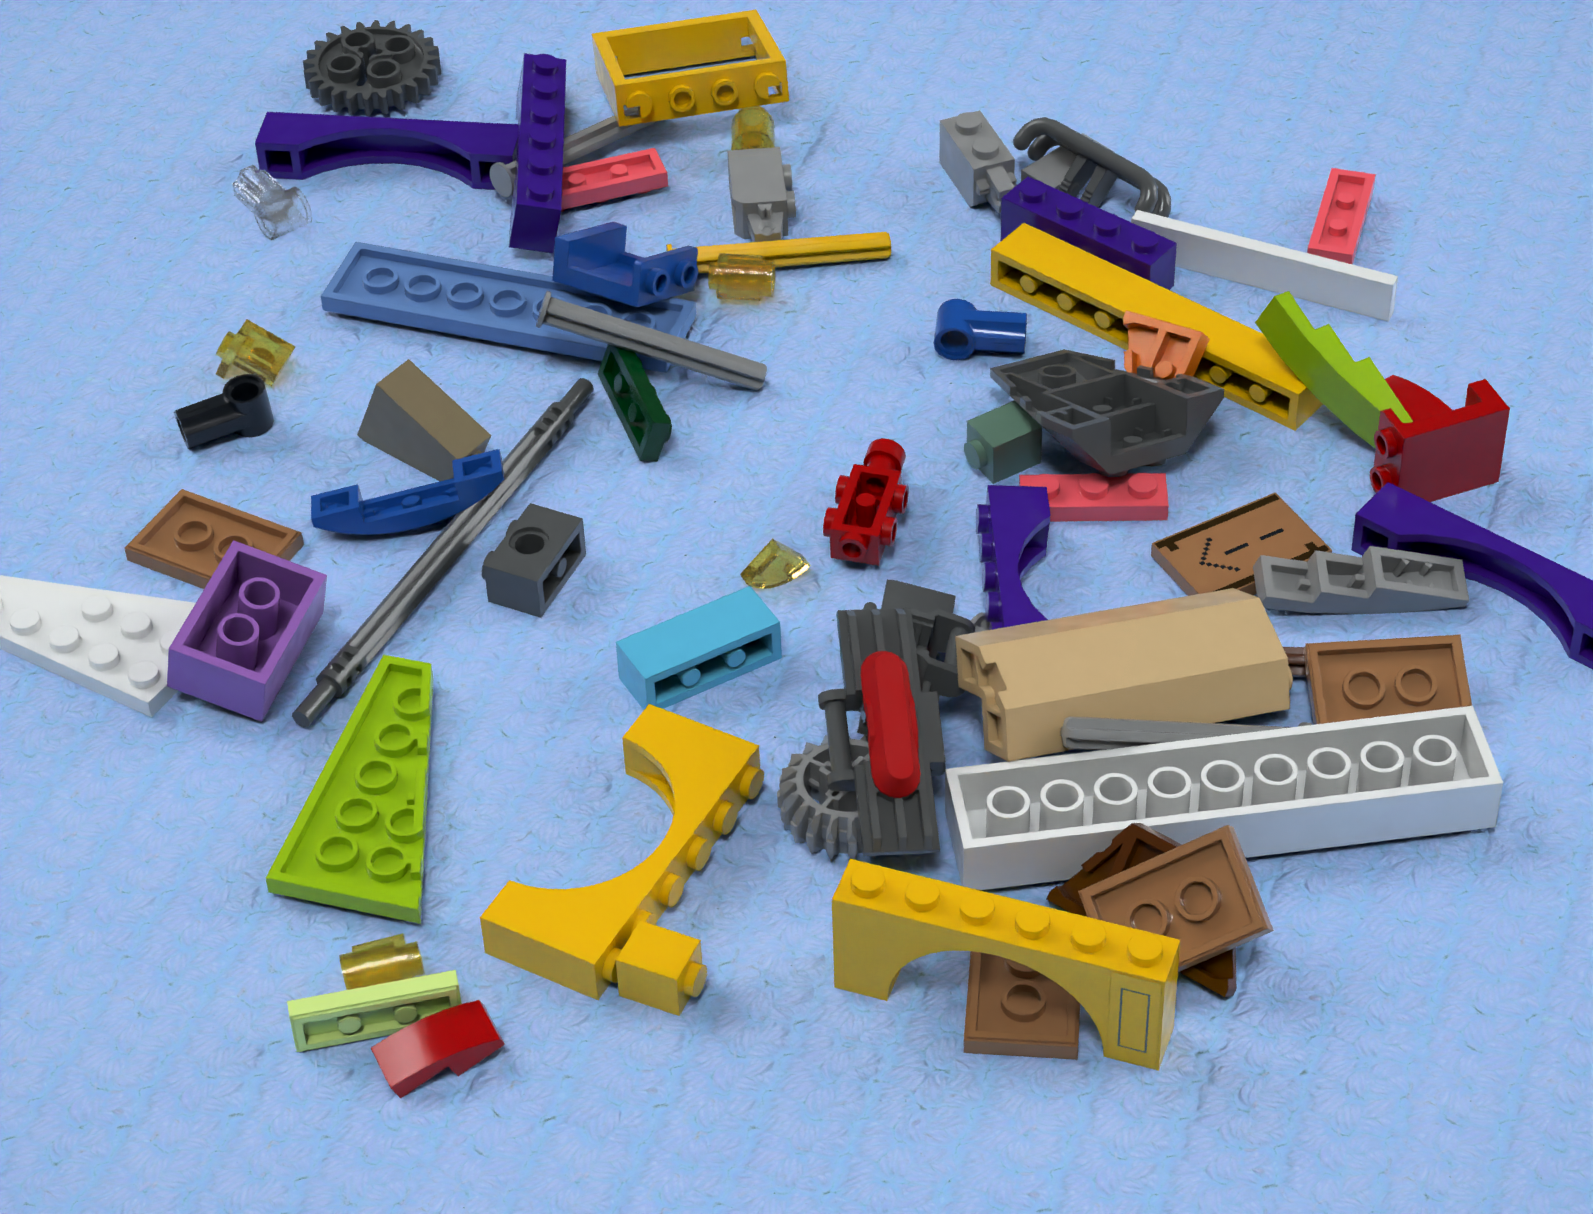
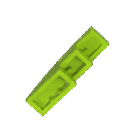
(1320, 360)

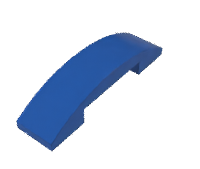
(412, 508)

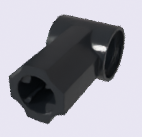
(239, 409)

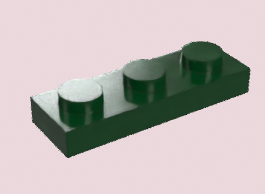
(635, 402)

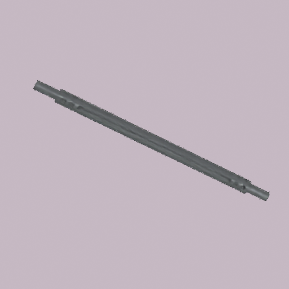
(439, 557)

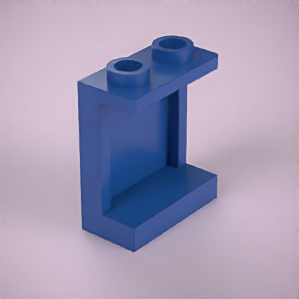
(598, 264)

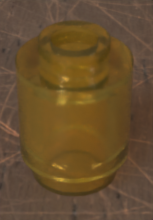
(752, 129)
(742, 277)
(381, 962)

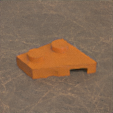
(1162, 346)

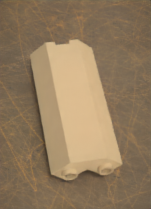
(1156, 661)

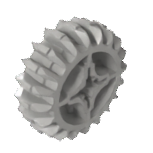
(835, 820)

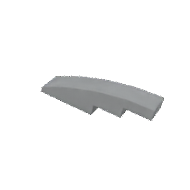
(1369, 584)

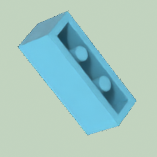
(699, 649)

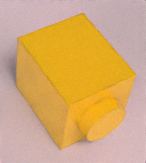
(660, 968)

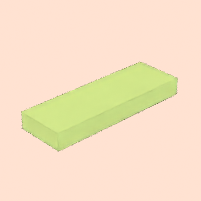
(370, 1010)

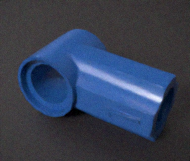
(965, 329)

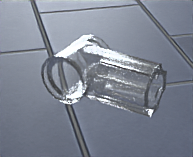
(274, 207)

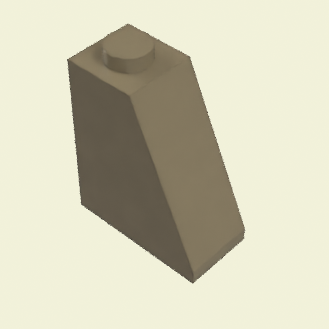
(420, 423)

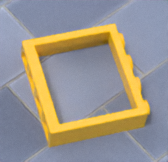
(693, 90)

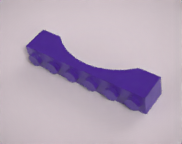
(312, 144)
(539, 153)
(1011, 541)
(1548, 589)

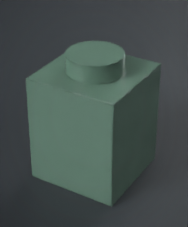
(1003, 442)

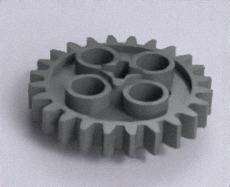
(372, 67)

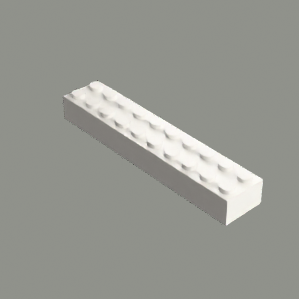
(1273, 786)

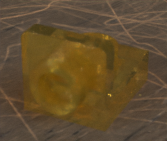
(254, 352)

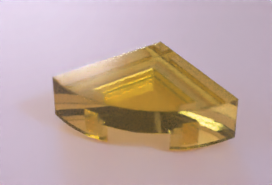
(774, 566)

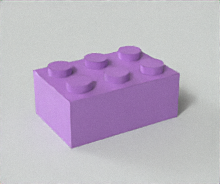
(246, 630)

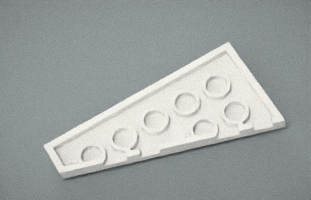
(94, 637)

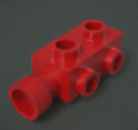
(868, 505)

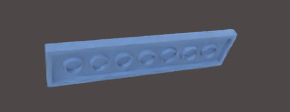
(482, 301)

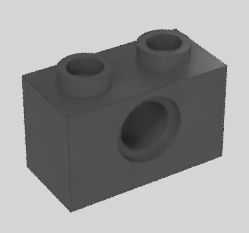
(534, 560)

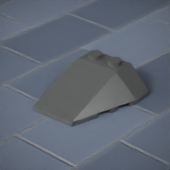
(1109, 414)

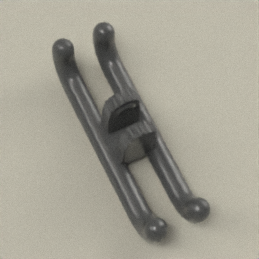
(1094, 160)

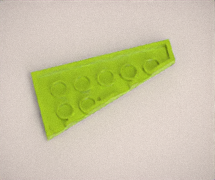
(366, 816)

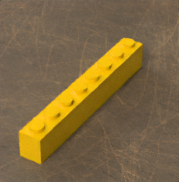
(1098, 293)

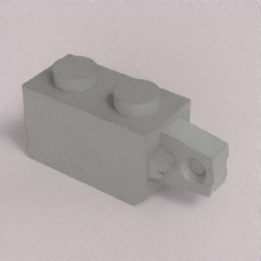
(976, 159)
(760, 193)

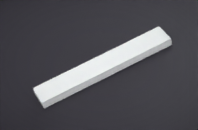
(1276, 267)

